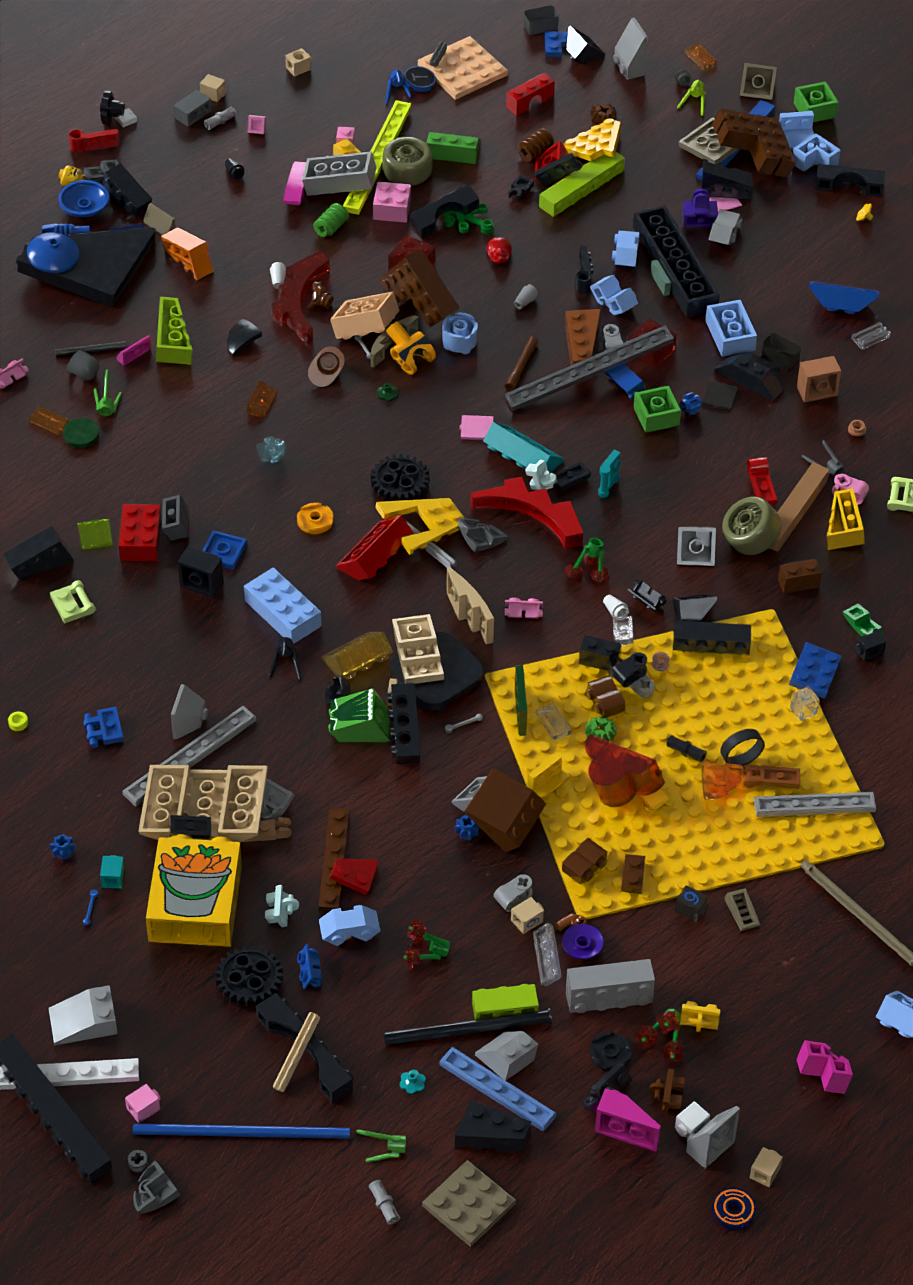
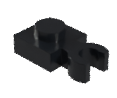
(520, 186)

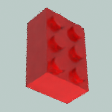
(140, 532)

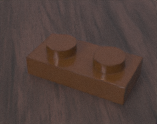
(633, 873)

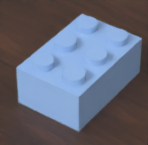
(731, 328)

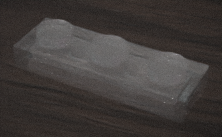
(547, 954)

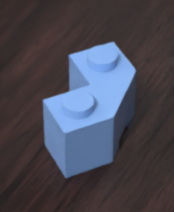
(626, 248)
(609, 293)
(340, 925)

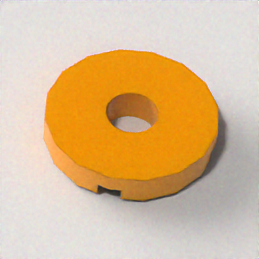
(317, 526)

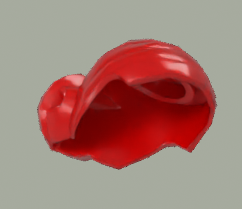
(499, 250)

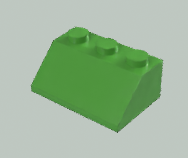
(454, 147)

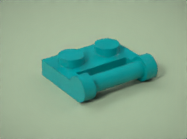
(609, 473)

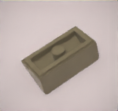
(159, 219)

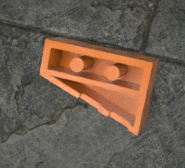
(189, 250)

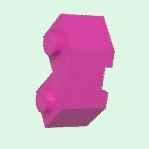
(818, 1060)

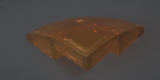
(720, 779)

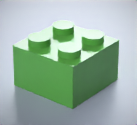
(818, 99)
(657, 409)

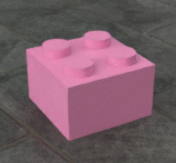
(392, 202)

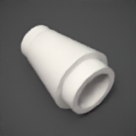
(278, 274)
(616, 607)

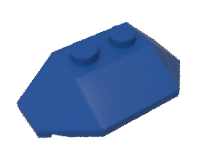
(843, 297)

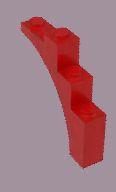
(537, 504)

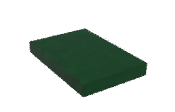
(520, 698)

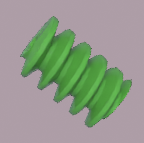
(331, 220)

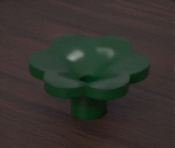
(387, 392)

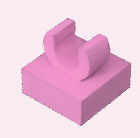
(256, 124)

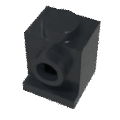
(870, 645)

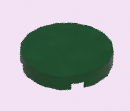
(80, 432)

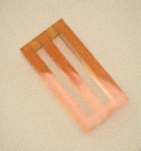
(698, 57)
(47, 422)

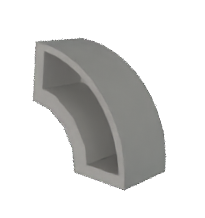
(725, 227)

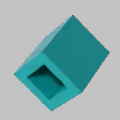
(112, 872)

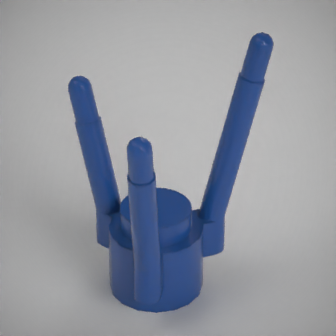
(396, 80)

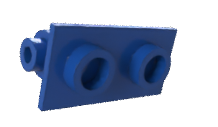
(308, 959)

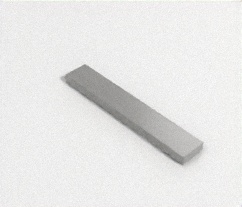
(814, 804)

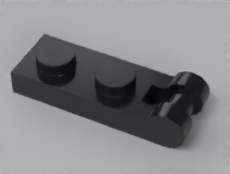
(558, 169)

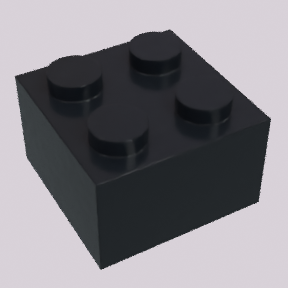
(200, 571)

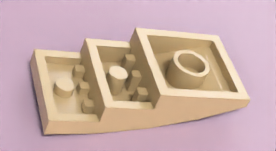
(470, 605)
(418, 649)

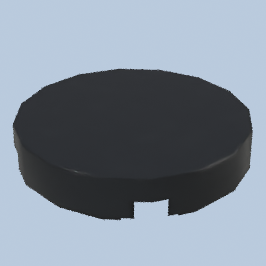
(610, 1049)

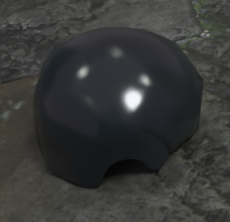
(338, 689)

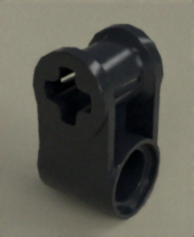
(630, 669)

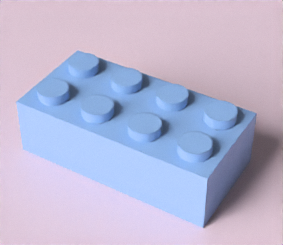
(282, 605)

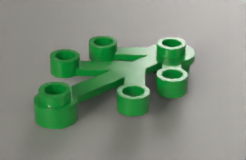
(487, 225)

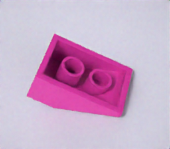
(626, 1121)

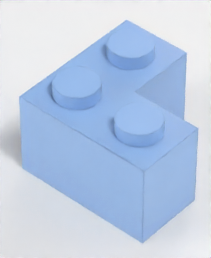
(814, 152)

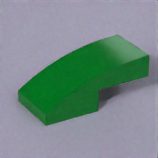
(860, 620)

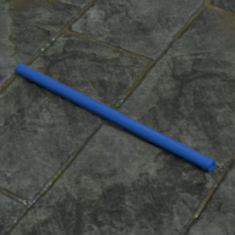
(241, 1131)

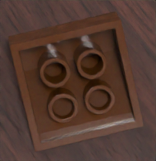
(505, 809)

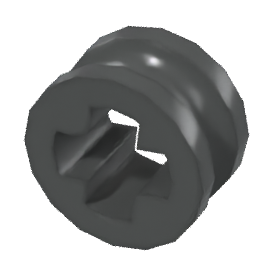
(679, 77)
(132, 1159)

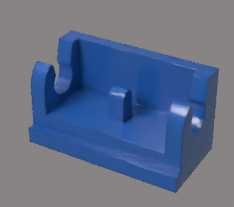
(626, 379)

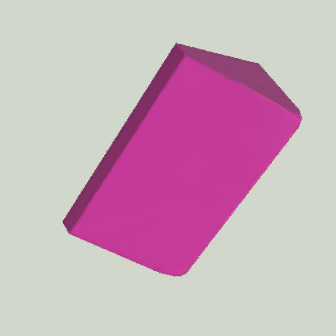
(134, 350)

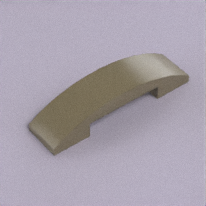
(383, 341)

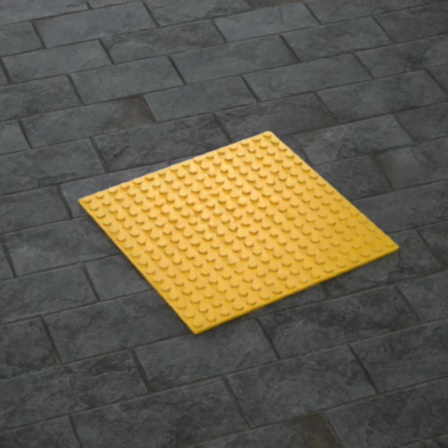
(687, 838)

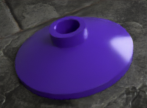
(582, 935)

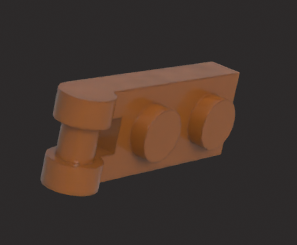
(771, 776)

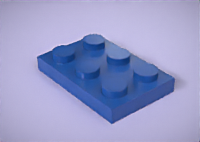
(815, 669)

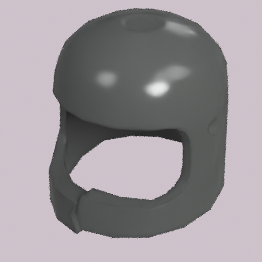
(83, 366)

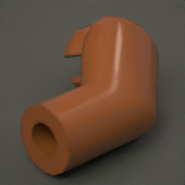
(570, 920)

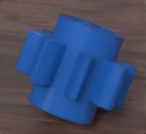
(691, 403)
(466, 827)
(62, 847)

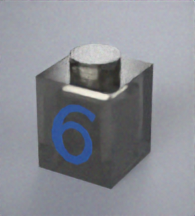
(691, 903)

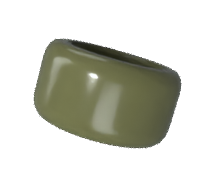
(407, 161)
(751, 525)

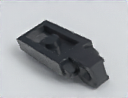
(615, 1079)

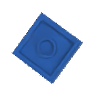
(227, 547)

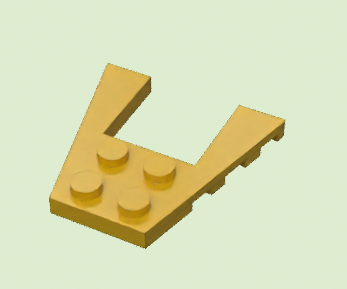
(438, 514)

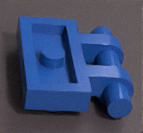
(109, 724)

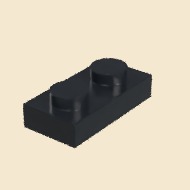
(572, 475)
(190, 825)

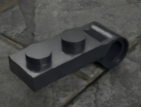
(583, 277)

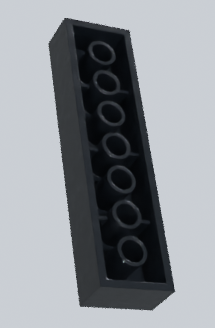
(668, 245)

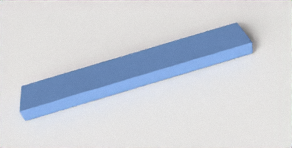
(497, 1089)

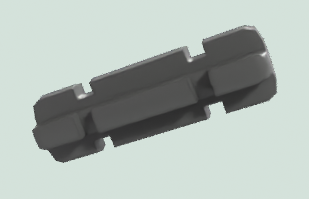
(438, 54)

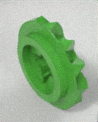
(609, 732)

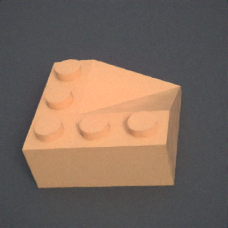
(364, 315)

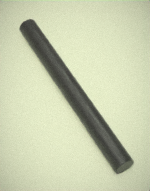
(92, 348)

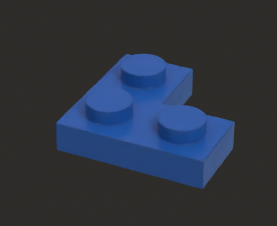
(554, 42)

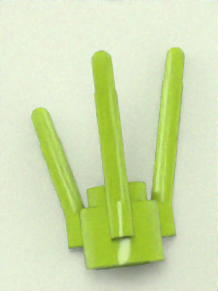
(696, 90)

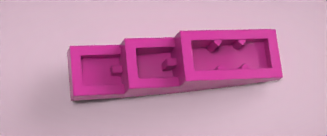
(295, 189)

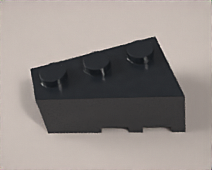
(726, 182)
(38, 554)

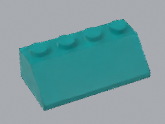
(520, 447)

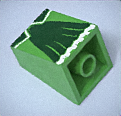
(360, 718)

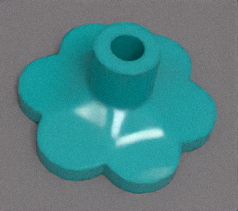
(412, 1081)

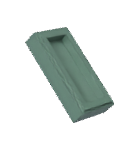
(660, 277)

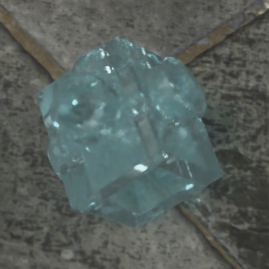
(265, 449)

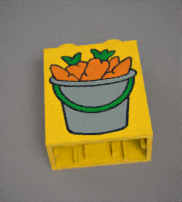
(194, 891)

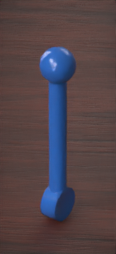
(93, 894)

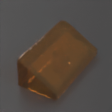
(261, 399)

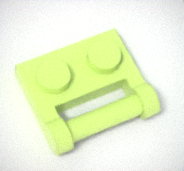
(907, 503)
(67, 605)

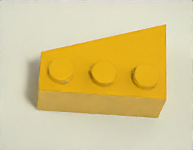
(845, 521)

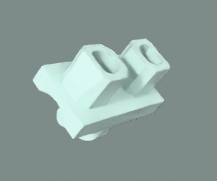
(541, 477)
(283, 905)

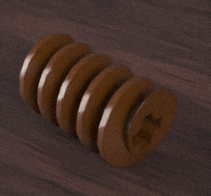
(535, 144)

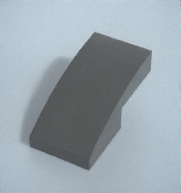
(97, 173)

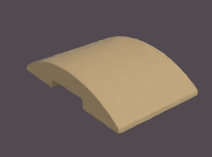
(227, 796)

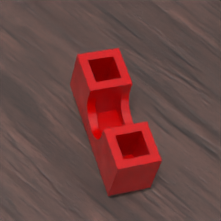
(519, 98)

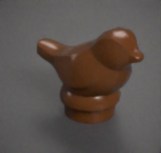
(320, 296)

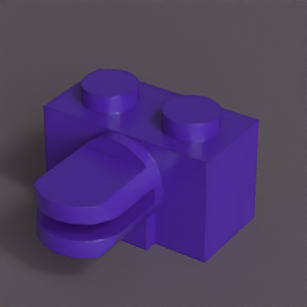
(699, 211)

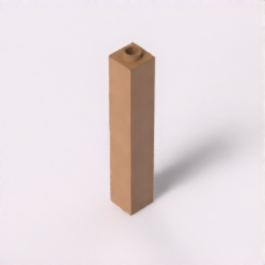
(800, 501)

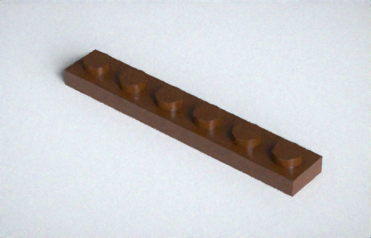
(334, 849)

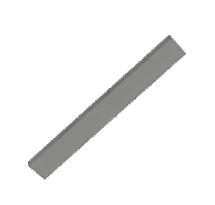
(197, 749)

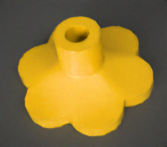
(865, 213)

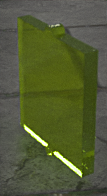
(95, 534)

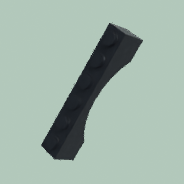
(280, 1019)

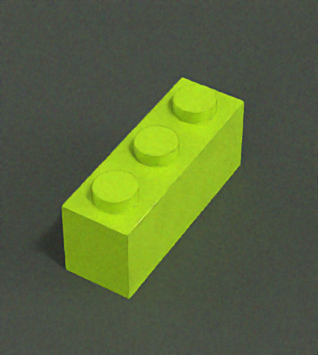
(504, 1001)

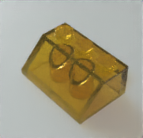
(358, 654)

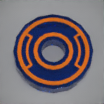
(738, 1198)

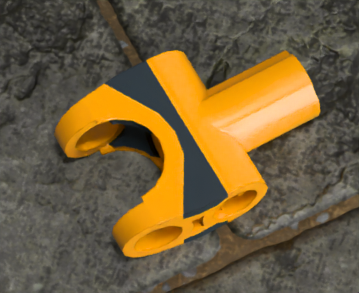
(408, 346)

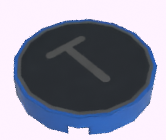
(419, 78)

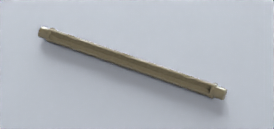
(858, 911)

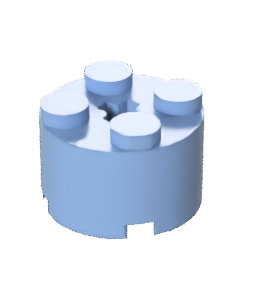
(460, 333)

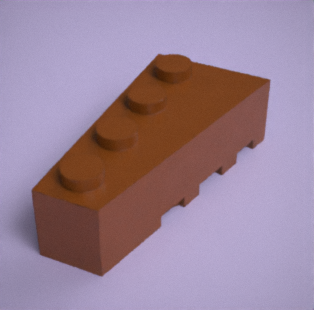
(581, 333)

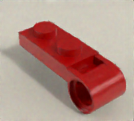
(93, 141)
(760, 479)

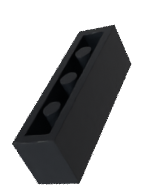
(712, 637)

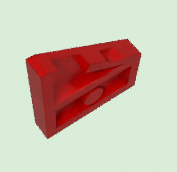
(354, 873)

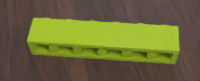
(580, 183)

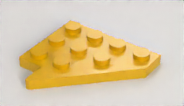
(596, 142)

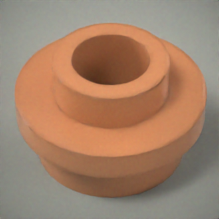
(857, 428)

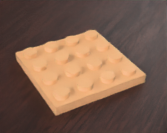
(465, 68)

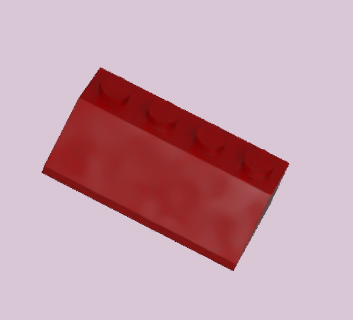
(375, 548)

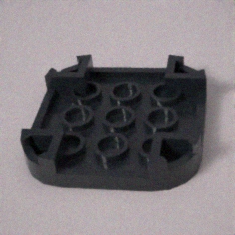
(460, 670)

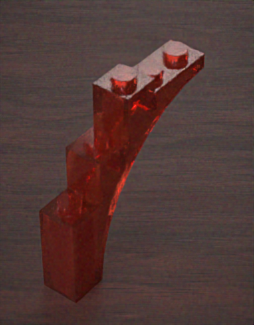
(291, 294)

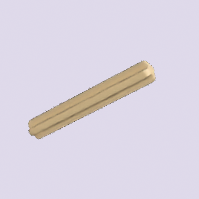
(296, 1052)

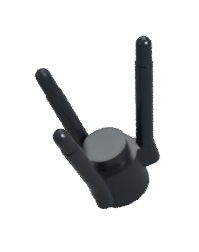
(284, 649)

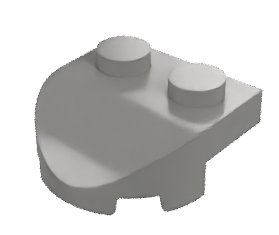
(275, 800)

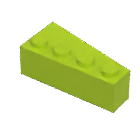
(172, 338)

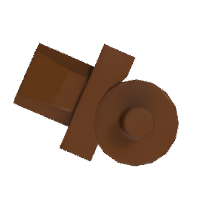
(670, 1100)

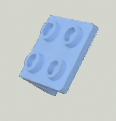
(797, 127)

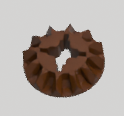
(599, 116)

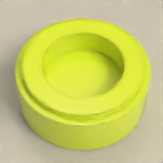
(18, 721)

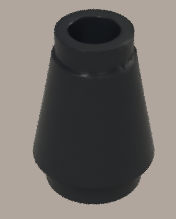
(234, 169)

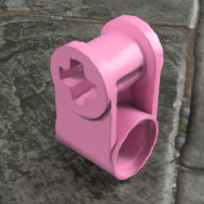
(860, 487)

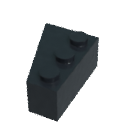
(126, 190)
(492, 1129)

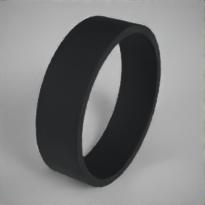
(736, 739)

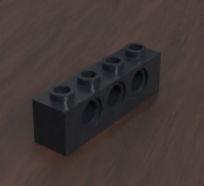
(404, 694)

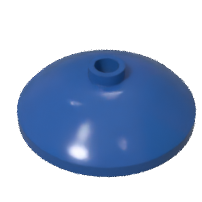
(83, 198)
(53, 252)

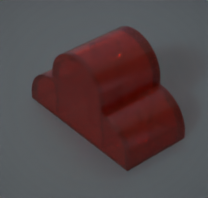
(620, 772)

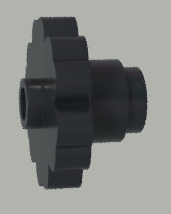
(110, 108)

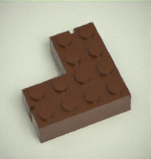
(760, 136)
(419, 281)

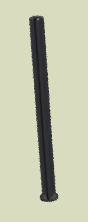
(468, 1027)

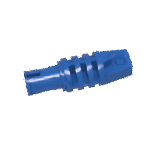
(65, 229)

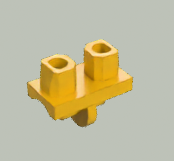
(700, 1016)

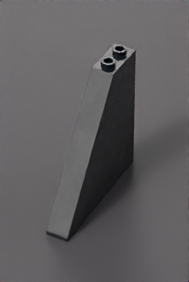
(103, 266)

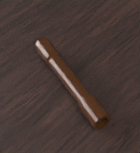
(515, 375)

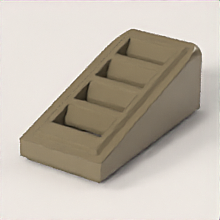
(742, 894)

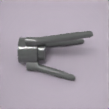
(834, 465)

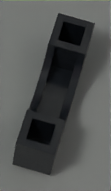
(866, 179)
(462, 200)

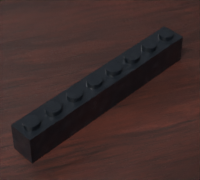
(53, 1111)

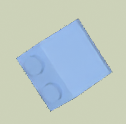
(897, 1012)

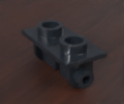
(641, 593)

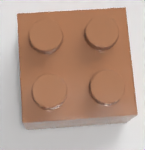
(818, 379)

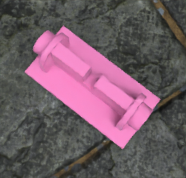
(14, 369)
(533, 608)

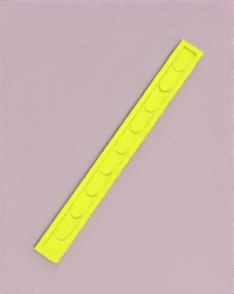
(388, 133)

